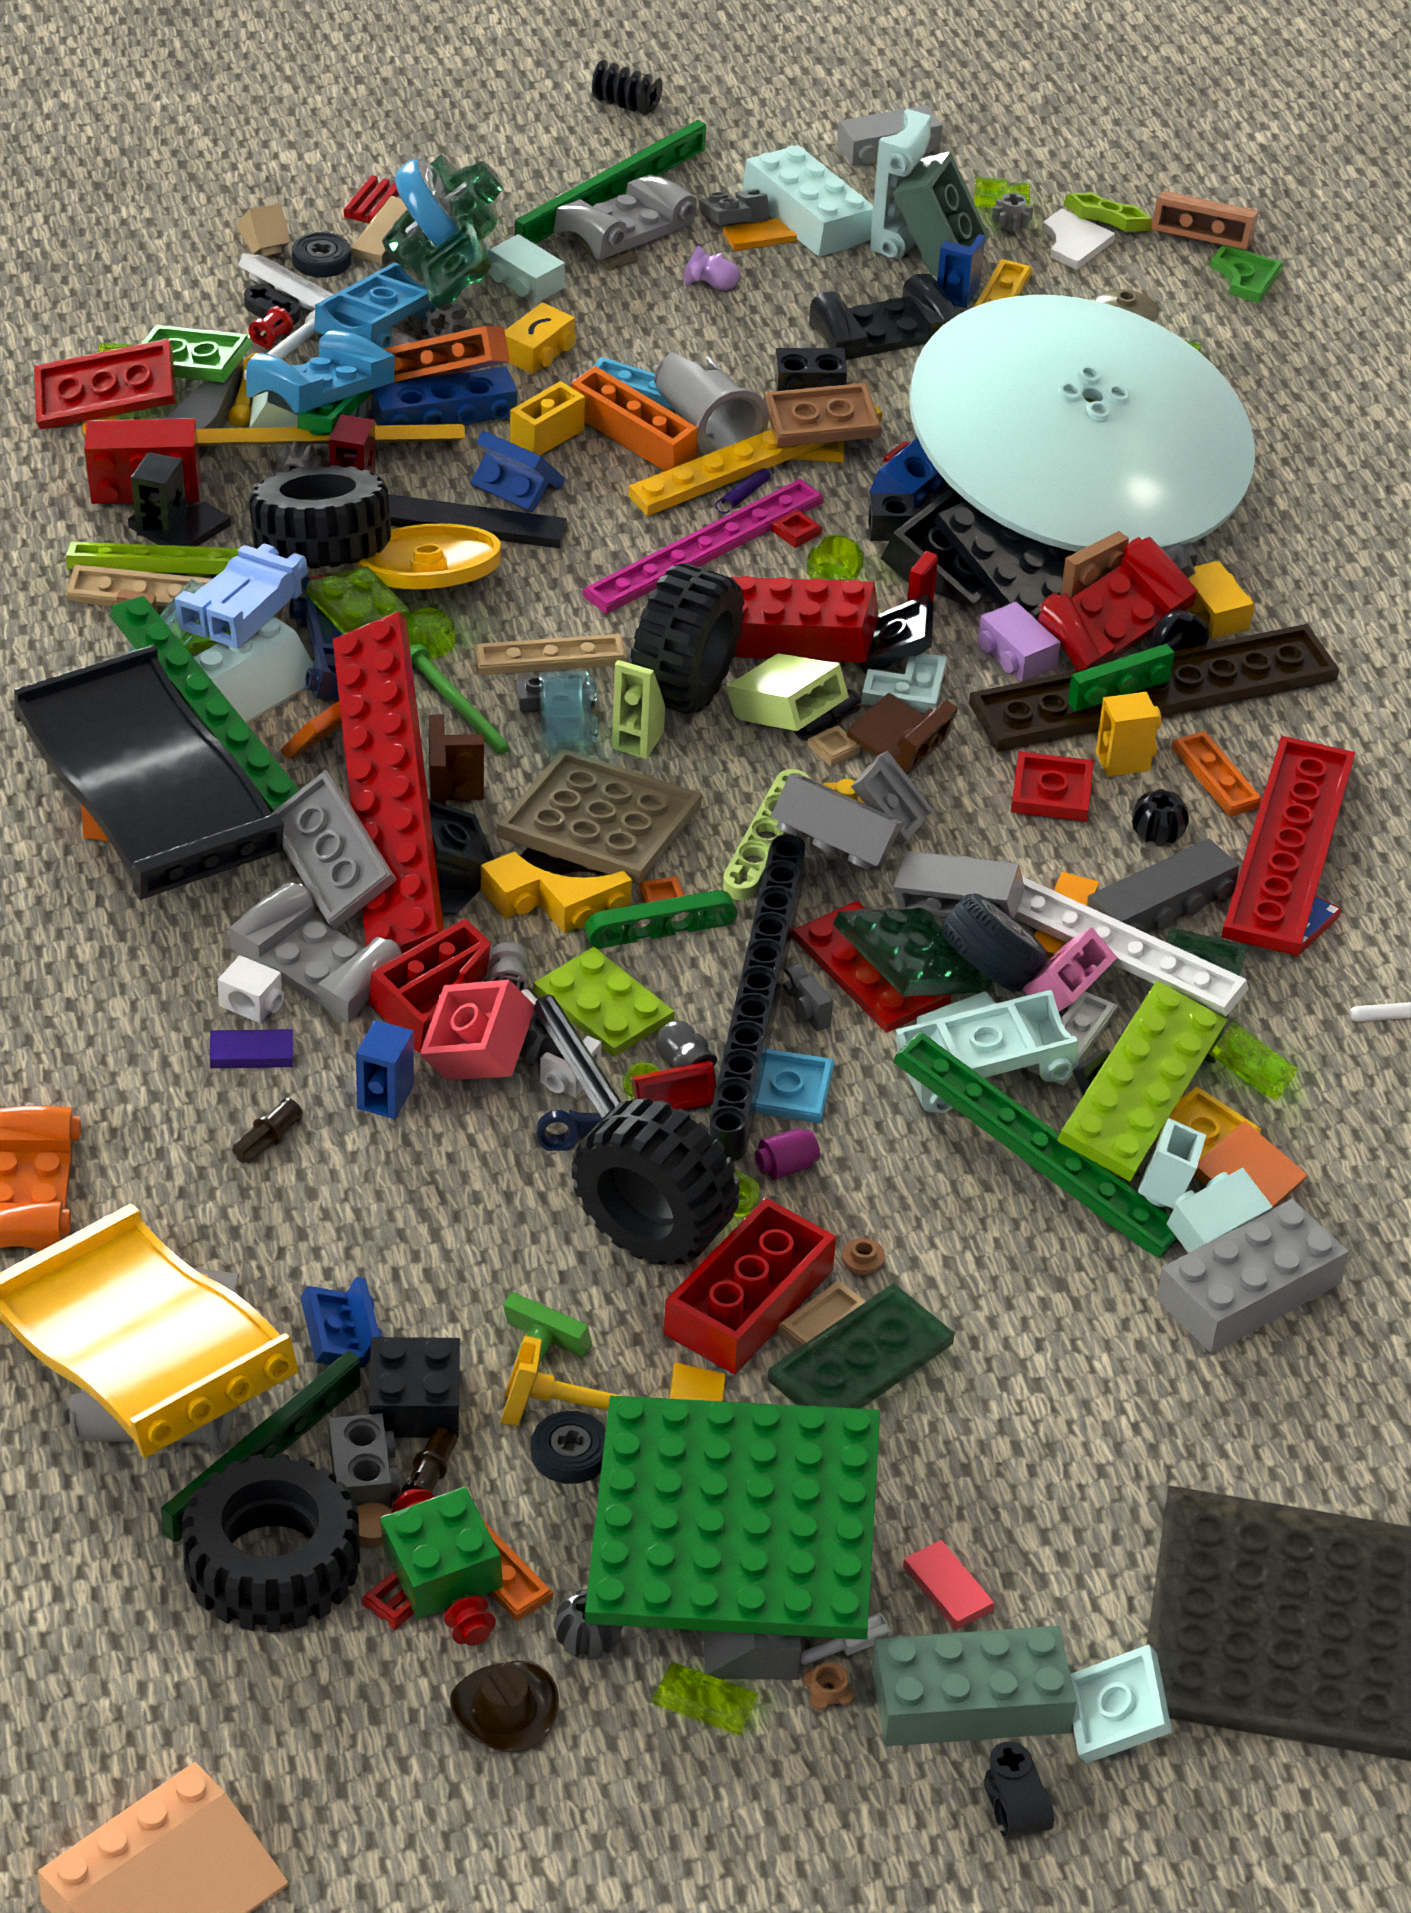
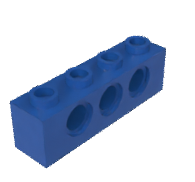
(446, 399)
(909, 474)

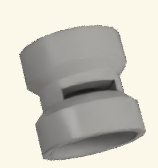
(509, 962)

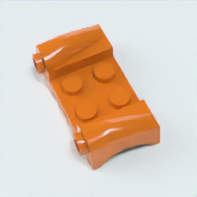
(35, 1174)

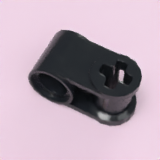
(1017, 1792)

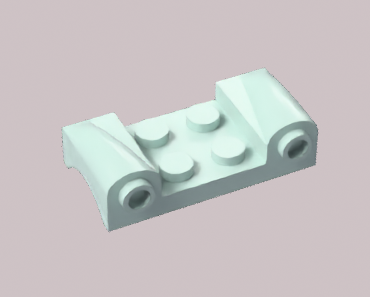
(896, 160)
(1000, 1040)

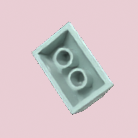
(260, 672)

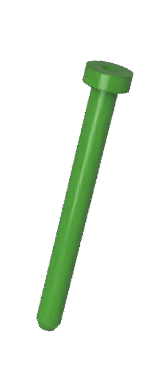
(420, 660)

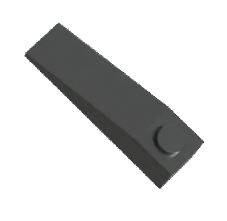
(210, 404)

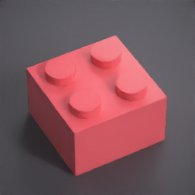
(477, 1030)

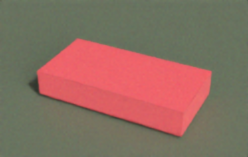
(948, 1584)

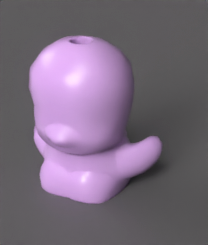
(713, 269)

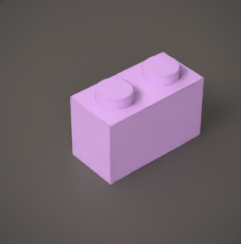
(1018, 642)

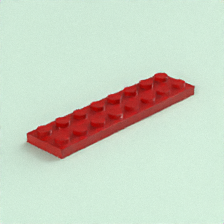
(1288, 846)

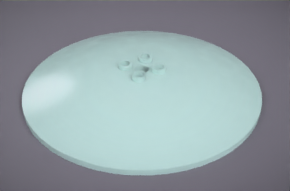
(1011, 430)

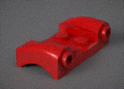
(1118, 606)

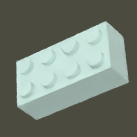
(810, 200)

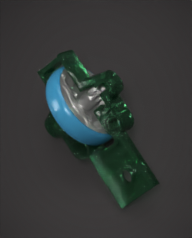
(444, 224)

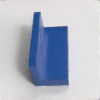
(961, 270)

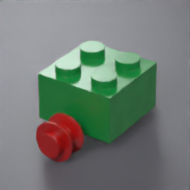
(444, 1559)

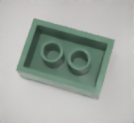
(938, 208)

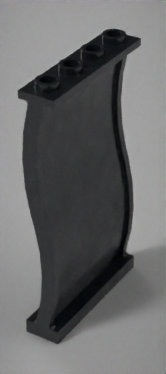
(148, 772)

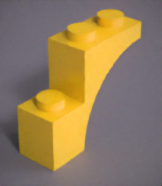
(569, 901)

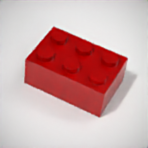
(119, 446)

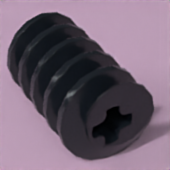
(626, 90)

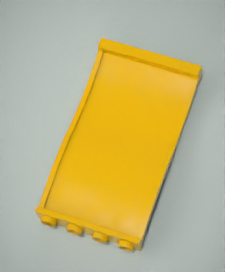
(142, 1330)

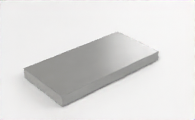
(332, 850)

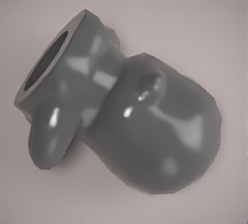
(683, 1046)

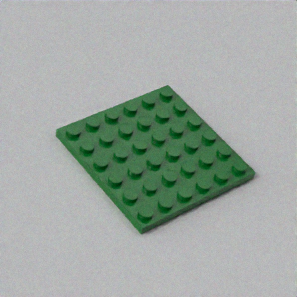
(735, 1518)

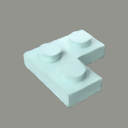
(916, 688)

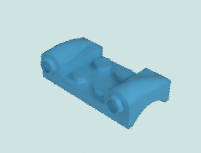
(374, 305)
(343, 369)

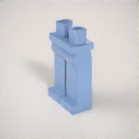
(242, 595)

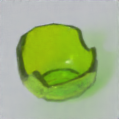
(835, 556)
(432, 629)

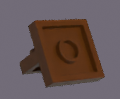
(454, 764)

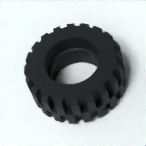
(322, 514)
(689, 635)
(655, 1181)
(277, 1587)

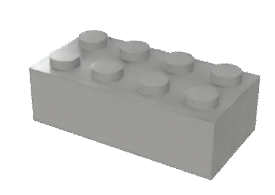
(1251, 1275)

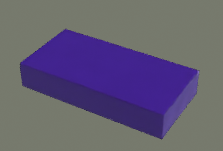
(251, 1048)

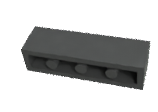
(1169, 888)

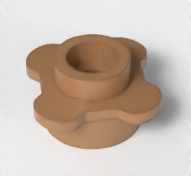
(832, 1675)

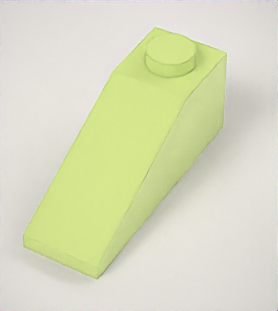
(636, 710)

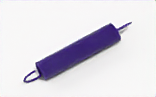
(745, 488)

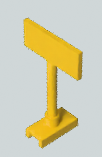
(526, 1383)

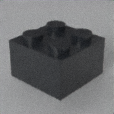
(415, 1384)

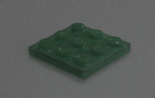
(910, 951)

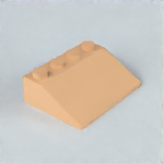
(166, 1854)

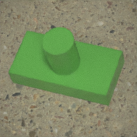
(547, 1325)

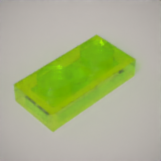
(1253, 1061)

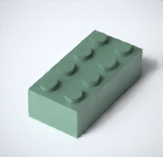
(973, 1685)

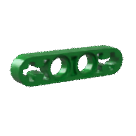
(660, 914)

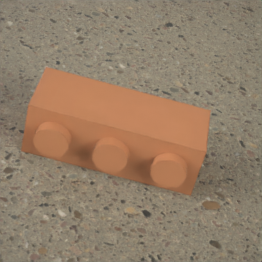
(1204, 220)

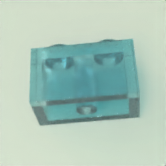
(567, 709)

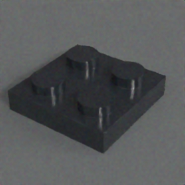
(901, 633)

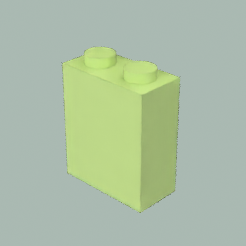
(787, 691)

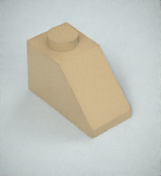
(265, 230)

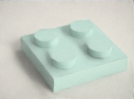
(1119, 1704)

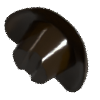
(506, 1705)

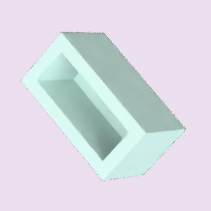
(526, 269)
(1171, 1164)
(1217, 1209)

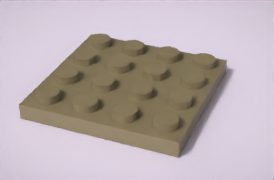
(599, 815)

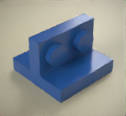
(514, 473)

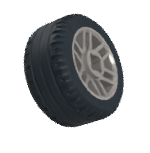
(994, 942)

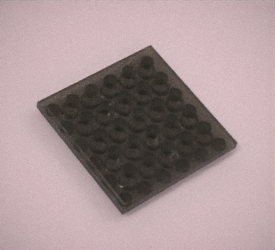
(1284, 1622)

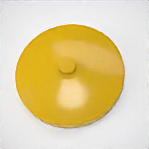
(435, 556)

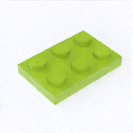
(605, 1001)

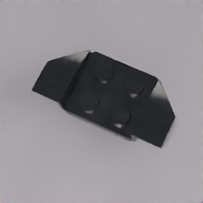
(459, 854)

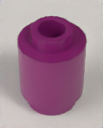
(787, 1153)

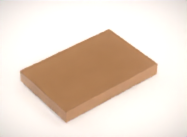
(822, 414)

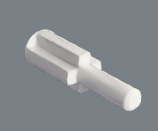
(876, 1629)

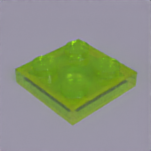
(354, 598)

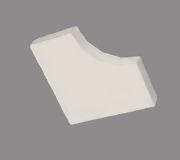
(1075, 238)

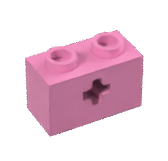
(1073, 968)

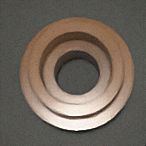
(863, 1264)

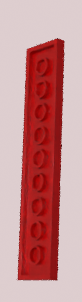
(389, 777)

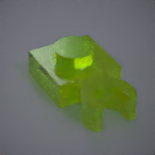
(989, 189)

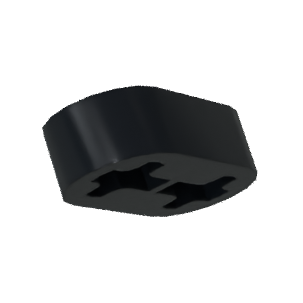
(261, 298)

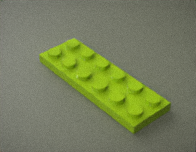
(1142, 1080)

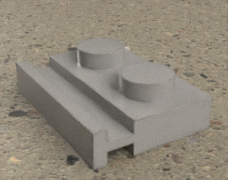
(892, 792)

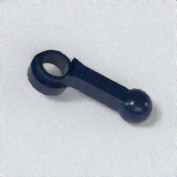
(578, 1123)

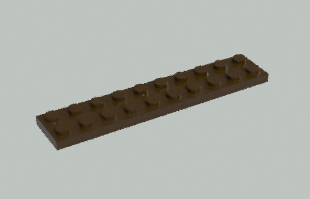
(1199, 679)

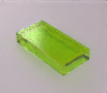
(705, 1698)

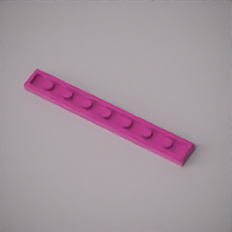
(701, 545)

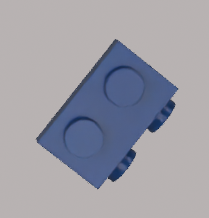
(340, 1321)

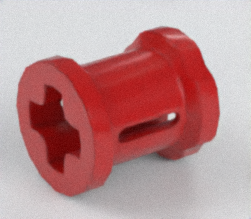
(269, 324)

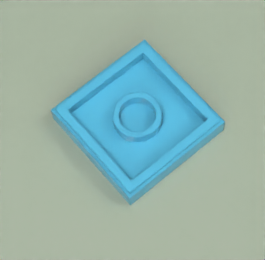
(795, 1086)

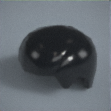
(1180, 630)

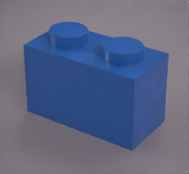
(385, 1069)

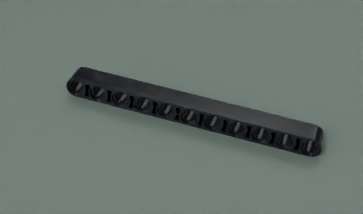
(758, 996)

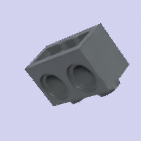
(361, 1457)

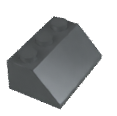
(751, 1656)

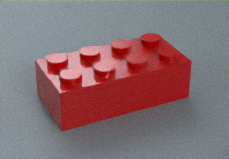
(807, 618)
(749, 1285)

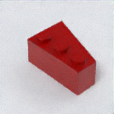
(411, 984)

